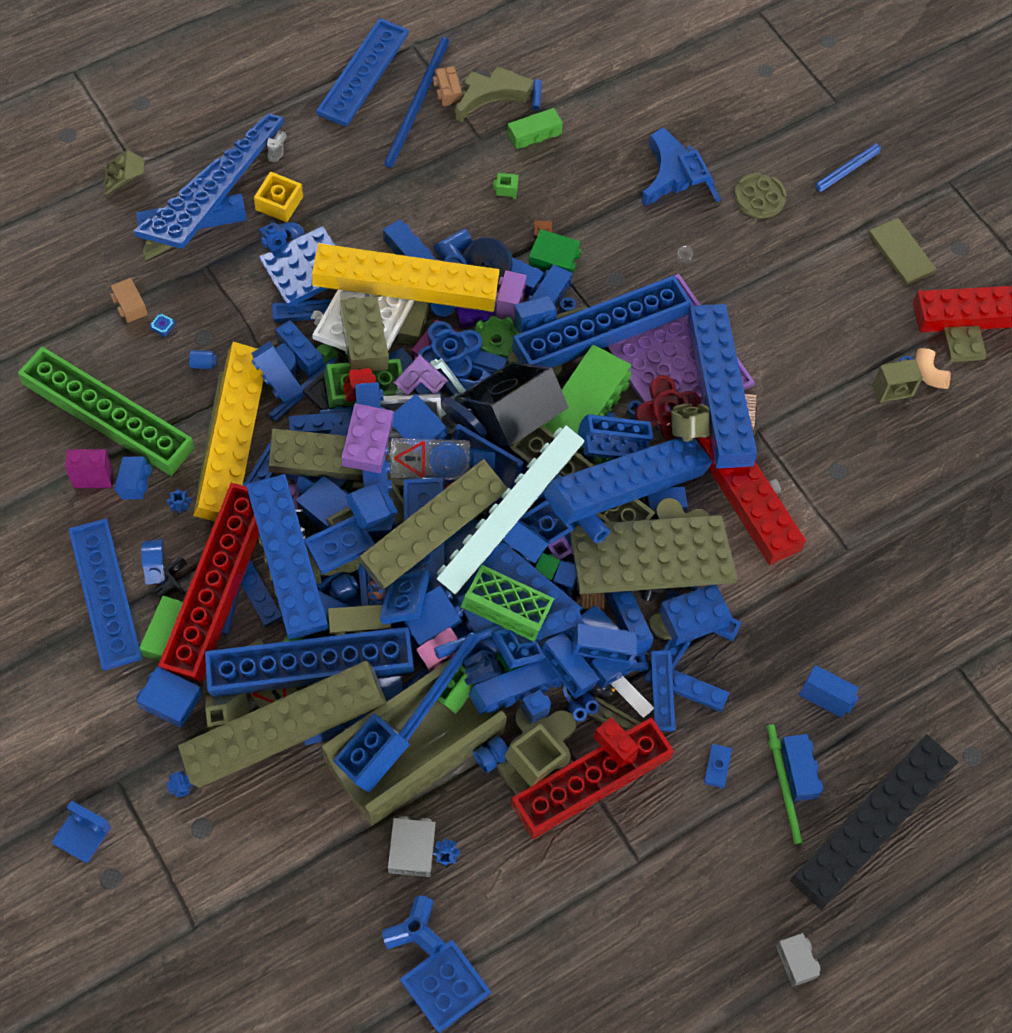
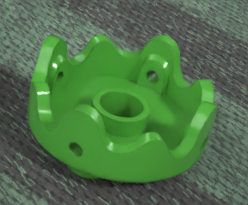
(497, 328)

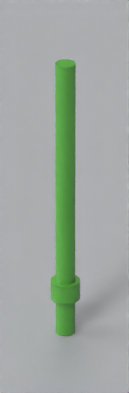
(775, 746)

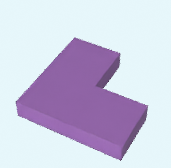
(420, 371)

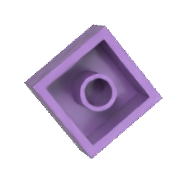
(510, 292)

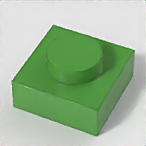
(327, 352)

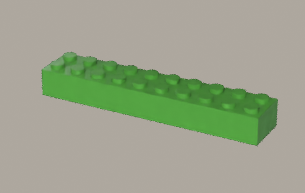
(106, 411)

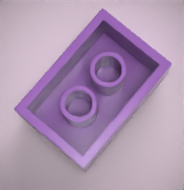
(367, 438)

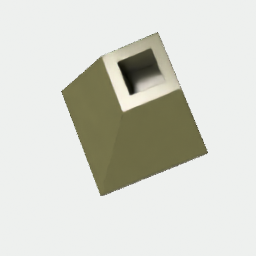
(122, 171)
(225, 709)

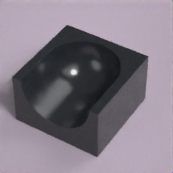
(515, 401)

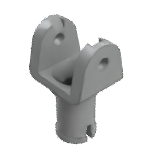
(275, 146)

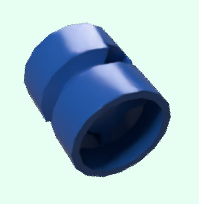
(491, 754)

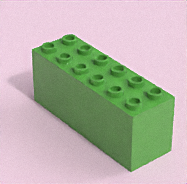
(592, 389)

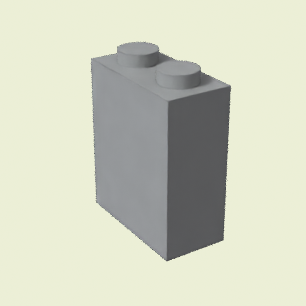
(411, 846)

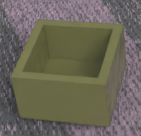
(535, 755)

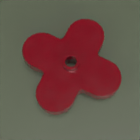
(664, 395)

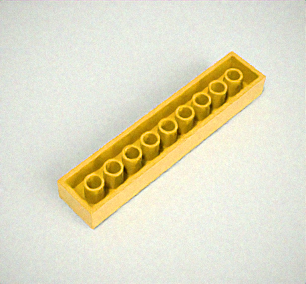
(405, 277)
(230, 430)

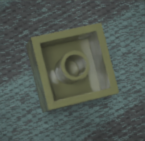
(897, 380)

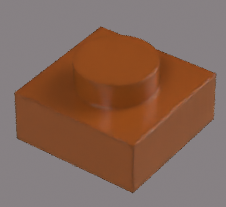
(544, 225)

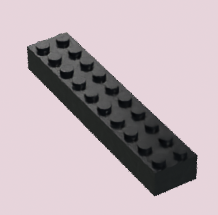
(873, 822)

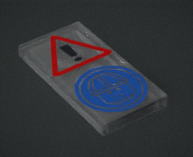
(429, 458)

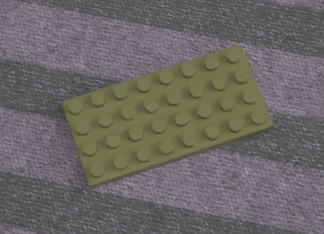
(654, 555)

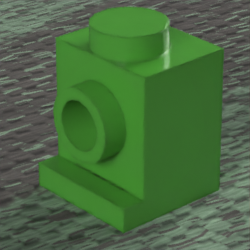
(506, 185)

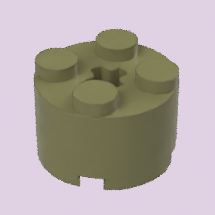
(690, 421)

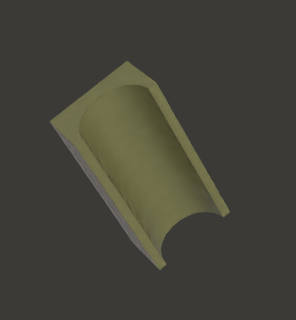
(435, 747)

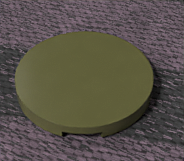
(760, 195)

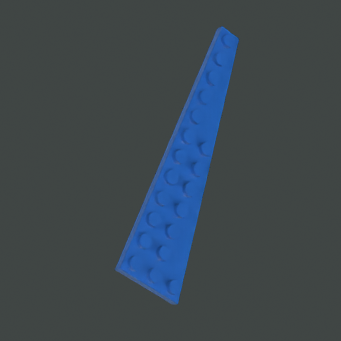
(196, 201)

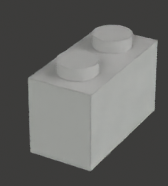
(798, 959)

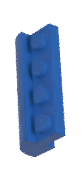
(614, 436)

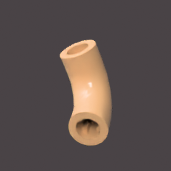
(931, 375)

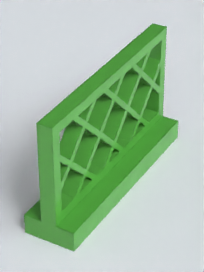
(502, 614)

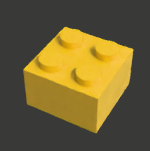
(278, 197)

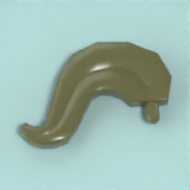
(658, 627)

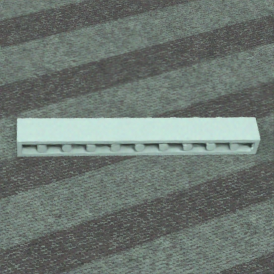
(510, 510)

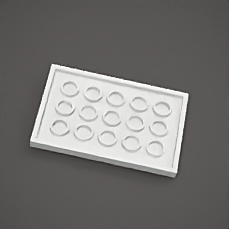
(392, 312)

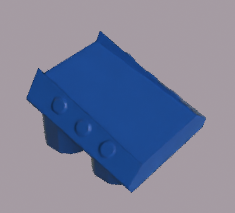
(371, 506)

